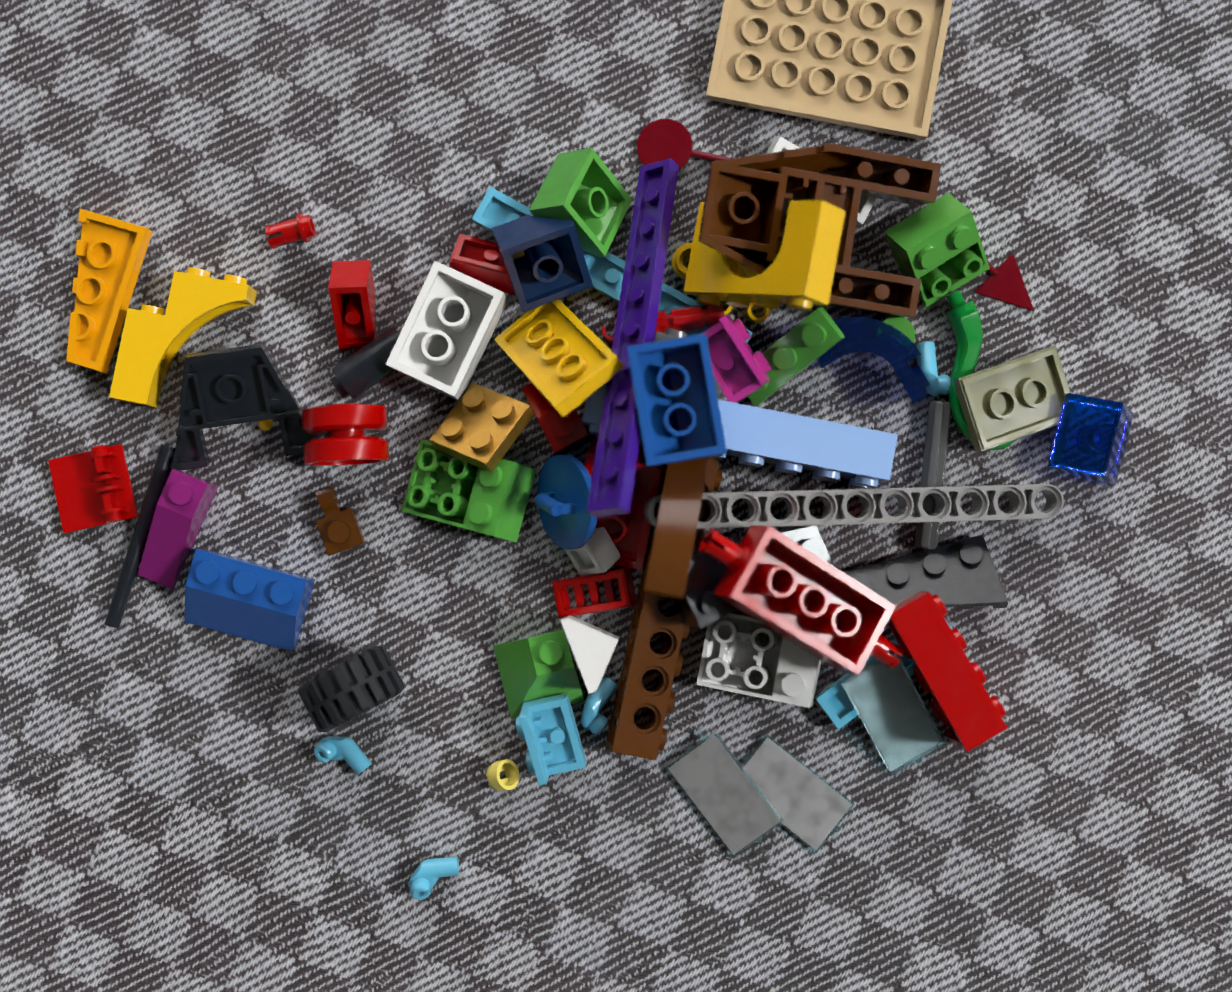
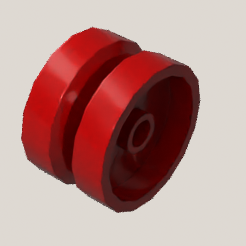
(345, 433)

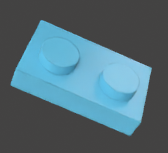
(550, 737)

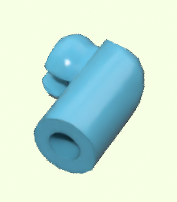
(927, 362)
(594, 703)
(342, 749)
(428, 874)

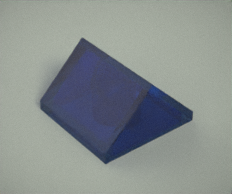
(1091, 438)

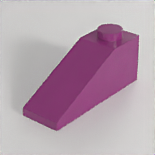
(175, 526)

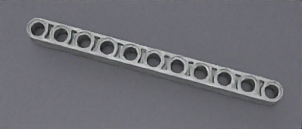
(873, 505)

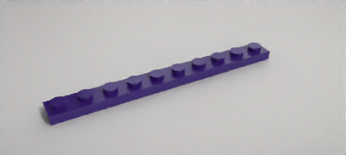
(635, 325)

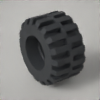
(351, 688)

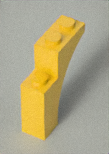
(154, 339)

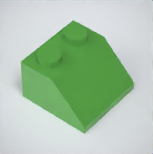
(588, 193)

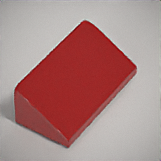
(480, 261)

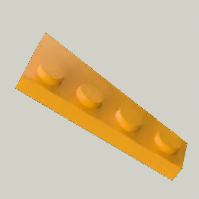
(107, 274)

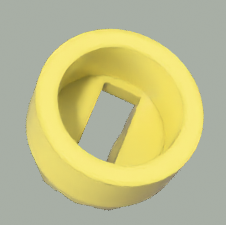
(511, 775)

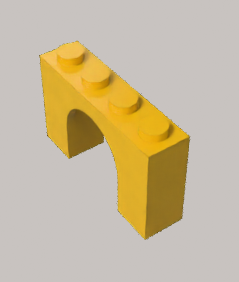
(797, 276)

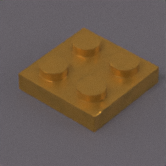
(482, 427)

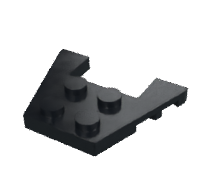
(229, 390)

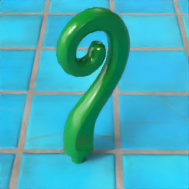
(969, 337)

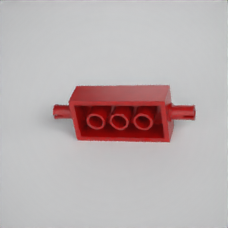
(803, 598)

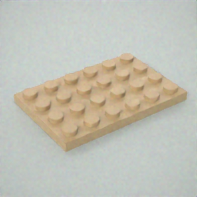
(833, 60)

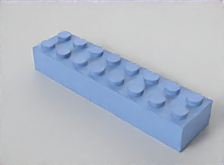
(791, 443)

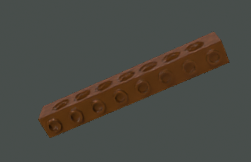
(648, 739)

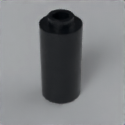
(365, 366)

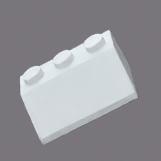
(447, 330)

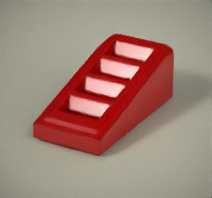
(626, 588)

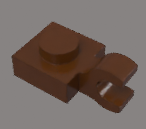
(339, 528)

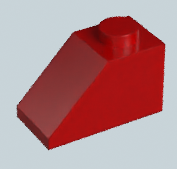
(353, 303)
(559, 430)

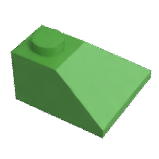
(537, 669)

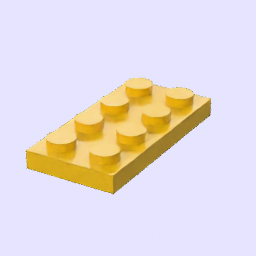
(559, 355)

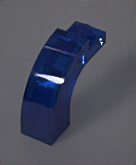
(882, 339)

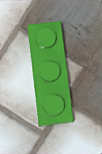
(797, 351)

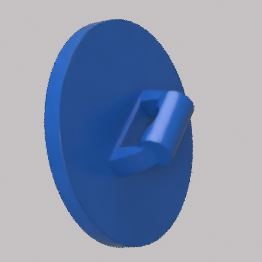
(563, 501)

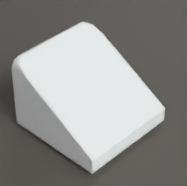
(596, 555)

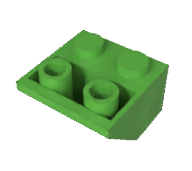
(938, 247)

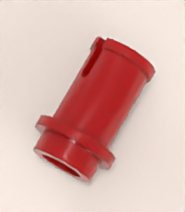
(292, 231)

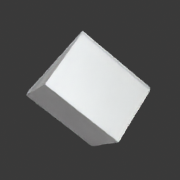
(591, 649)

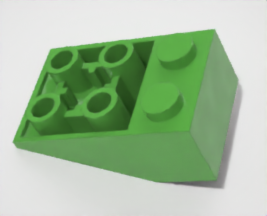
(467, 495)

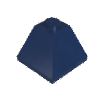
(542, 259)

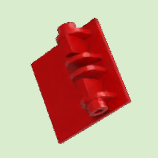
(93, 488)

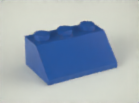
(676, 400)
(246, 599)

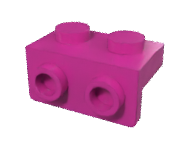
(733, 361)

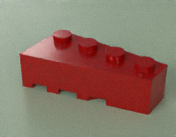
(946, 671)

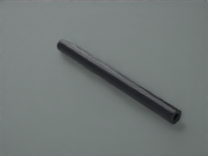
(139, 536)

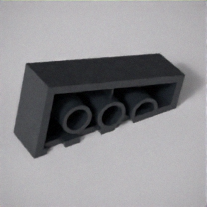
(699, 603)

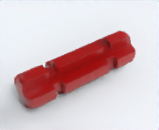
(689, 318)

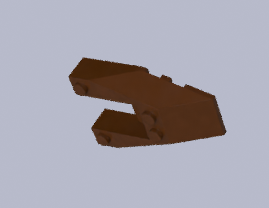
(751, 201)

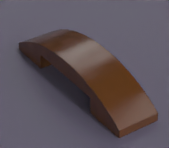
(676, 529)

